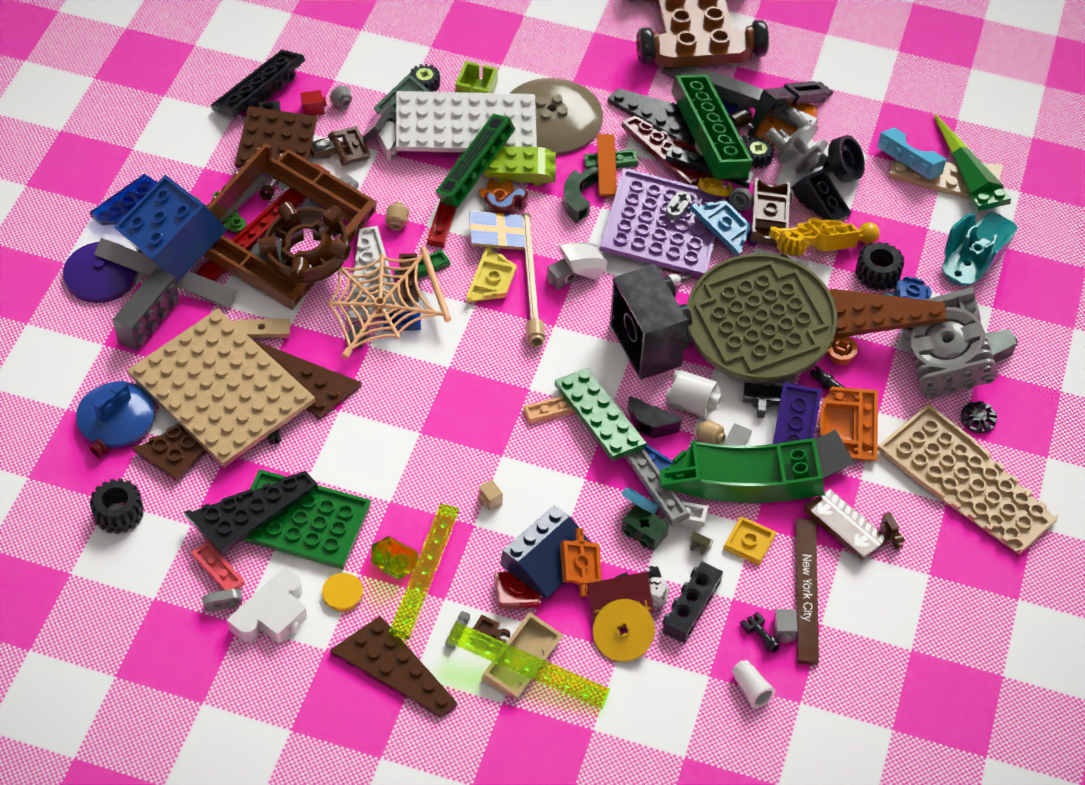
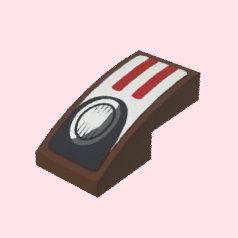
(324, 147)

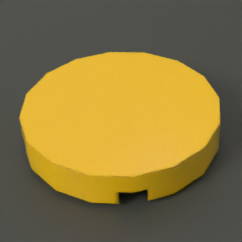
(715, 186)
(342, 592)

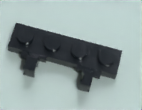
(762, 396)

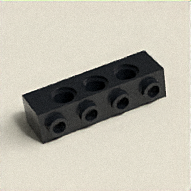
(679, 627)

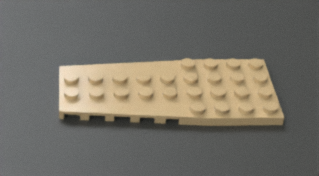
(967, 479)

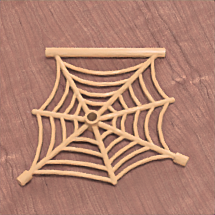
(380, 301)

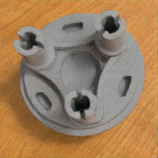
(791, 145)

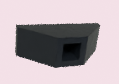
(651, 419)

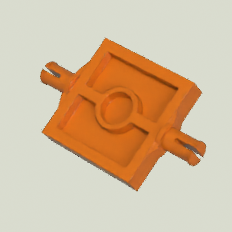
(580, 562)

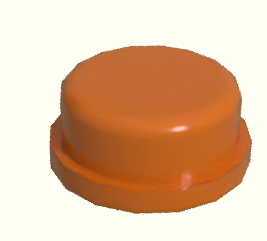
(842, 350)

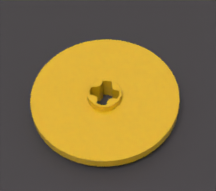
(631, 644)

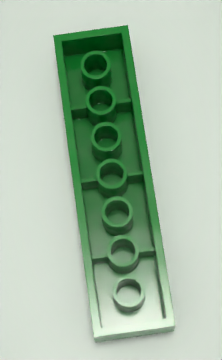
(711, 127)

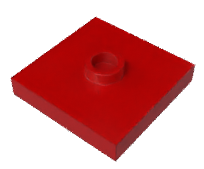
(514, 593)

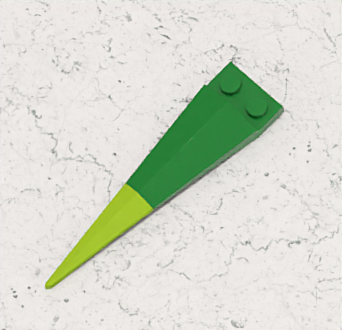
(980, 183)

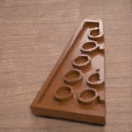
(872, 313)

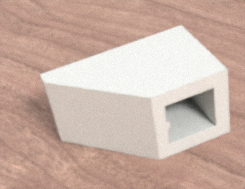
(387, 140)

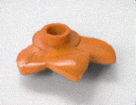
(497, 189)

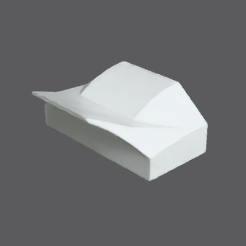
(698, 516)

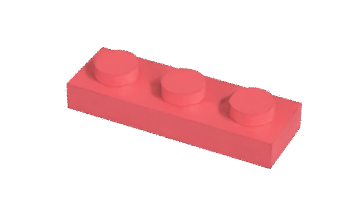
(217, 567)

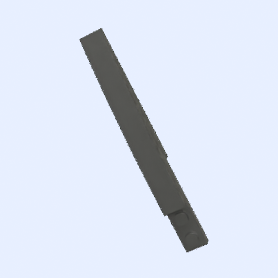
(739, 92)

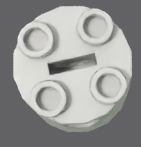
(693, 394)

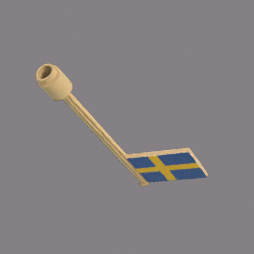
(511, 232)

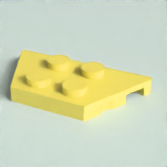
(492, 277)

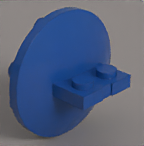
(115, 414)

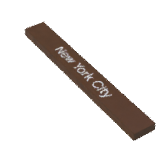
(806, 592)

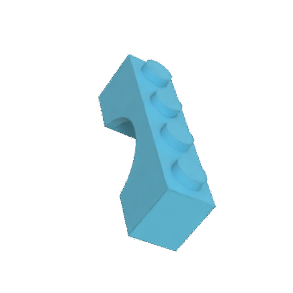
(923, 162)

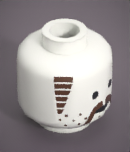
(659, 592)

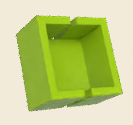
(470, 81)

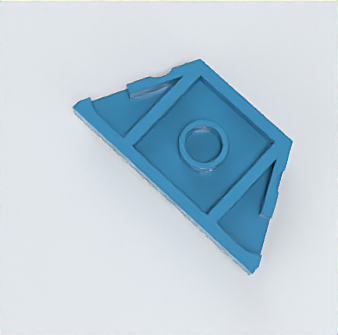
(724, 223)

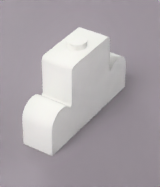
(271, 609)

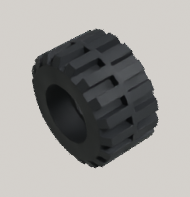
(881, 255)
(121, 518)

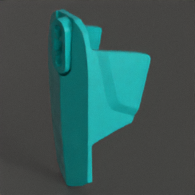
(975, 247)

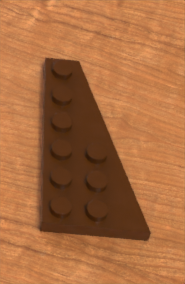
(324, 384)
(171, 451)
(394, 666)

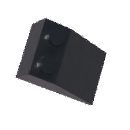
(821, 196)

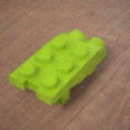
(523, 165)

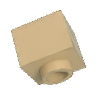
(490, 495)

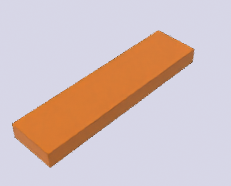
(606, 165)

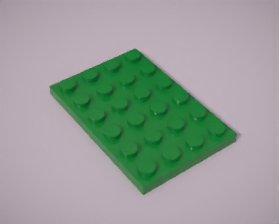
(316, 527)

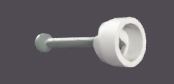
(677, 279)

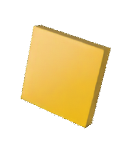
(749, 540)

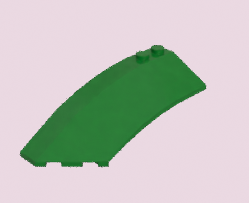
(747, 472)

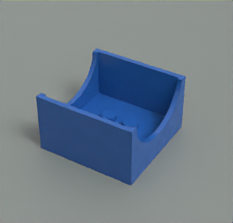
(171, 227)

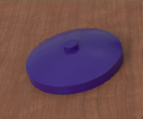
(96, 278)

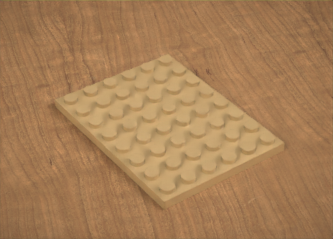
(221, 387)

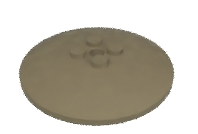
(576, 116)

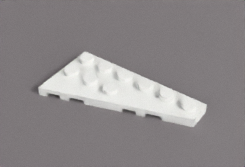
(369, 250)

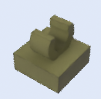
(700, 540)

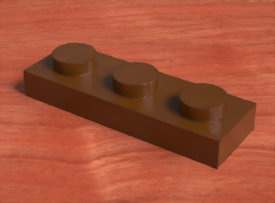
(411, 284)

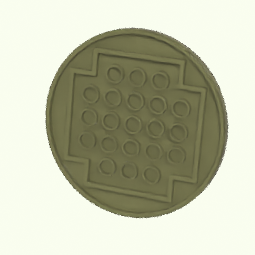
(761, 317)

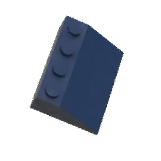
(536, 552)

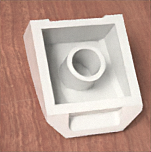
(584, 259)

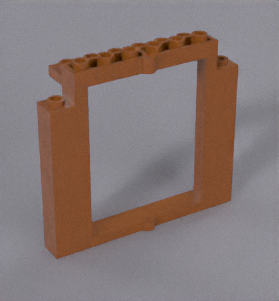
(307, 180)

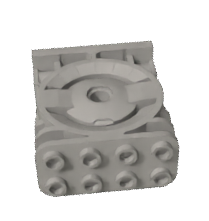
(952, 365)

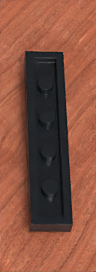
(698, 163)

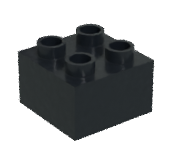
(649, 321)

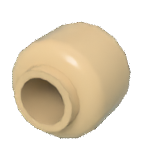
(397, 216)
(710, 432)

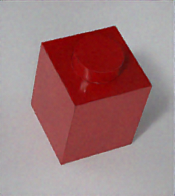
(313, 102)

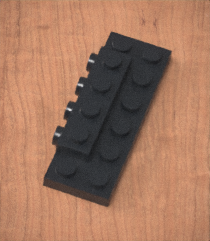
(260, 83)

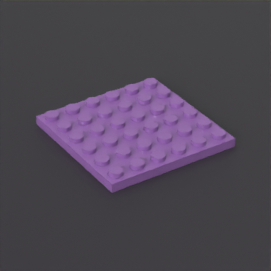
(644, 233)

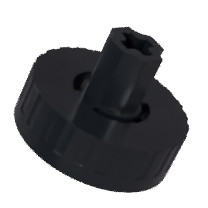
(849, 163)

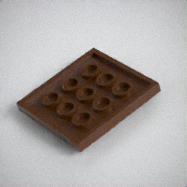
(279, 130)

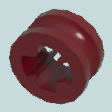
(98, 448)

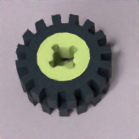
(427, 76)
(760, 151)

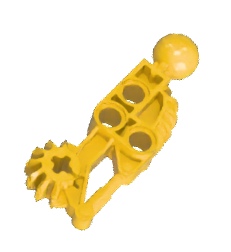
(823, 236)

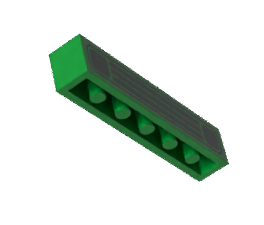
(475, 160)

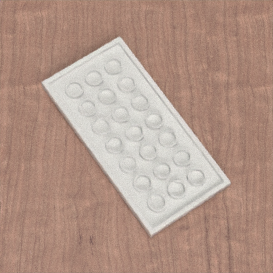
(455, 118)

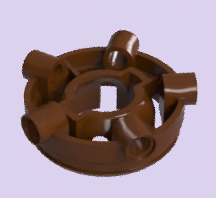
(289, 227)

